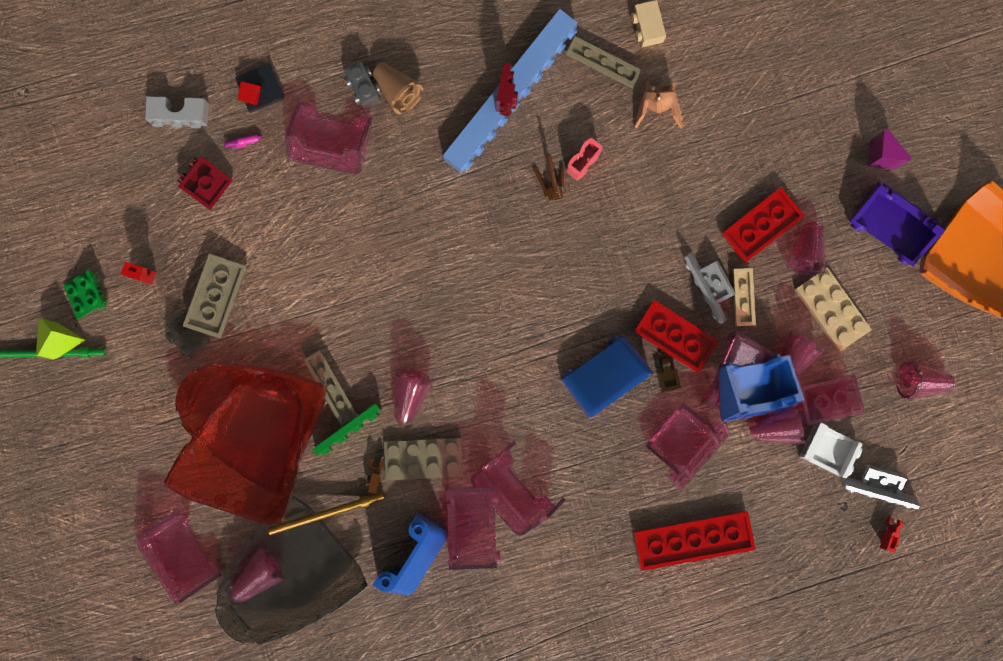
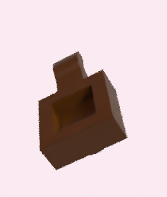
(374, 480)

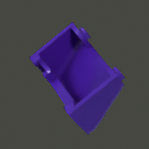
(896, 223)

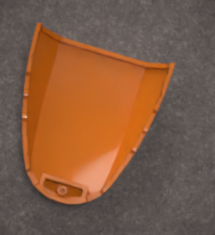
(970, 252)

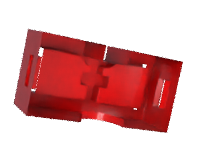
(138, 273)

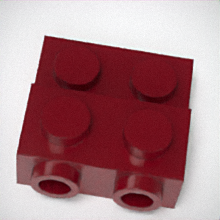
(506, 96)
(204, 182)

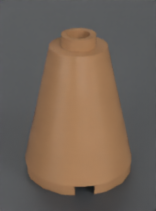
(397, 87)

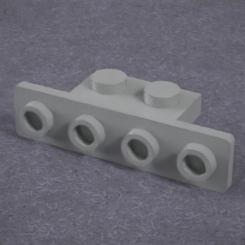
(713, 285)
(883, 485)

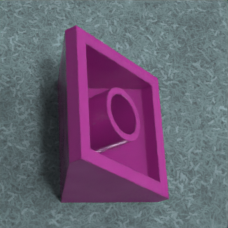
(887, 152)

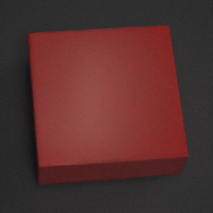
(249, 93)

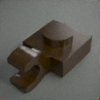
(668, 378)

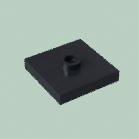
(270, 88)

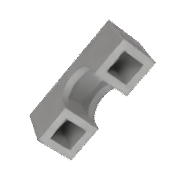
(193, 113)

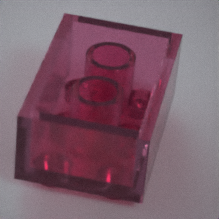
(830, 400)

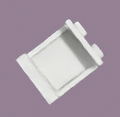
(831, 450)

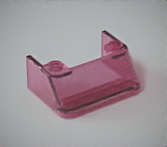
(515, 503)

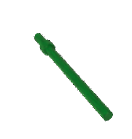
(83, 352)

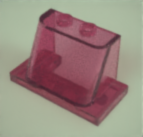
(686, 443)

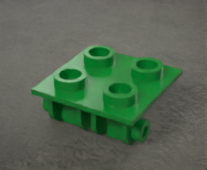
(84, 294)

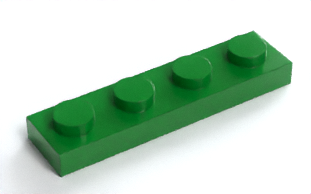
(341, 435)

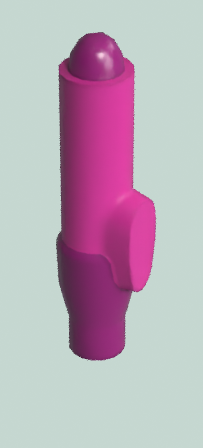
(241, 142)

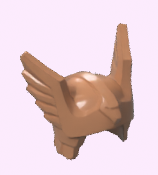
(659, 100)

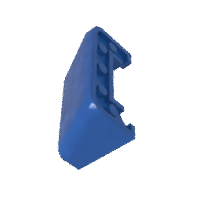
(606, 376)
(758, 388)
(430, 540)

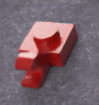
(891, 537)

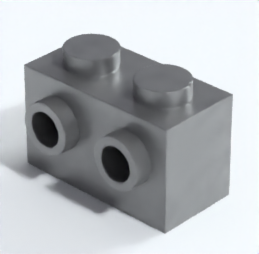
(365, 91)

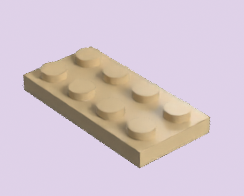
(833, 309)

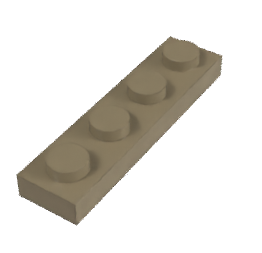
(603, 62)
(335, 393)

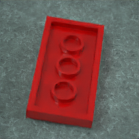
(762, 225)
(675, 336)

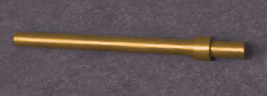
(363, 502)

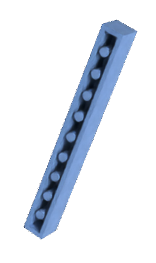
(527, 71)

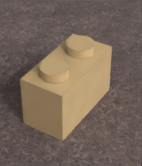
(648, 23)

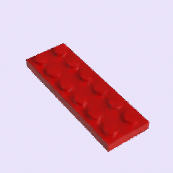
(694, 540)

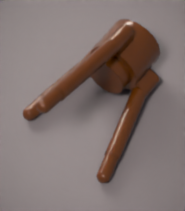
(554, 191)

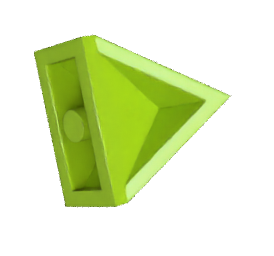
(55, 339)

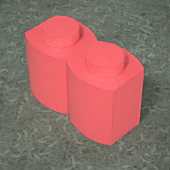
(587, 156)

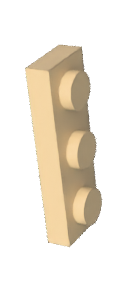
(744, 297)

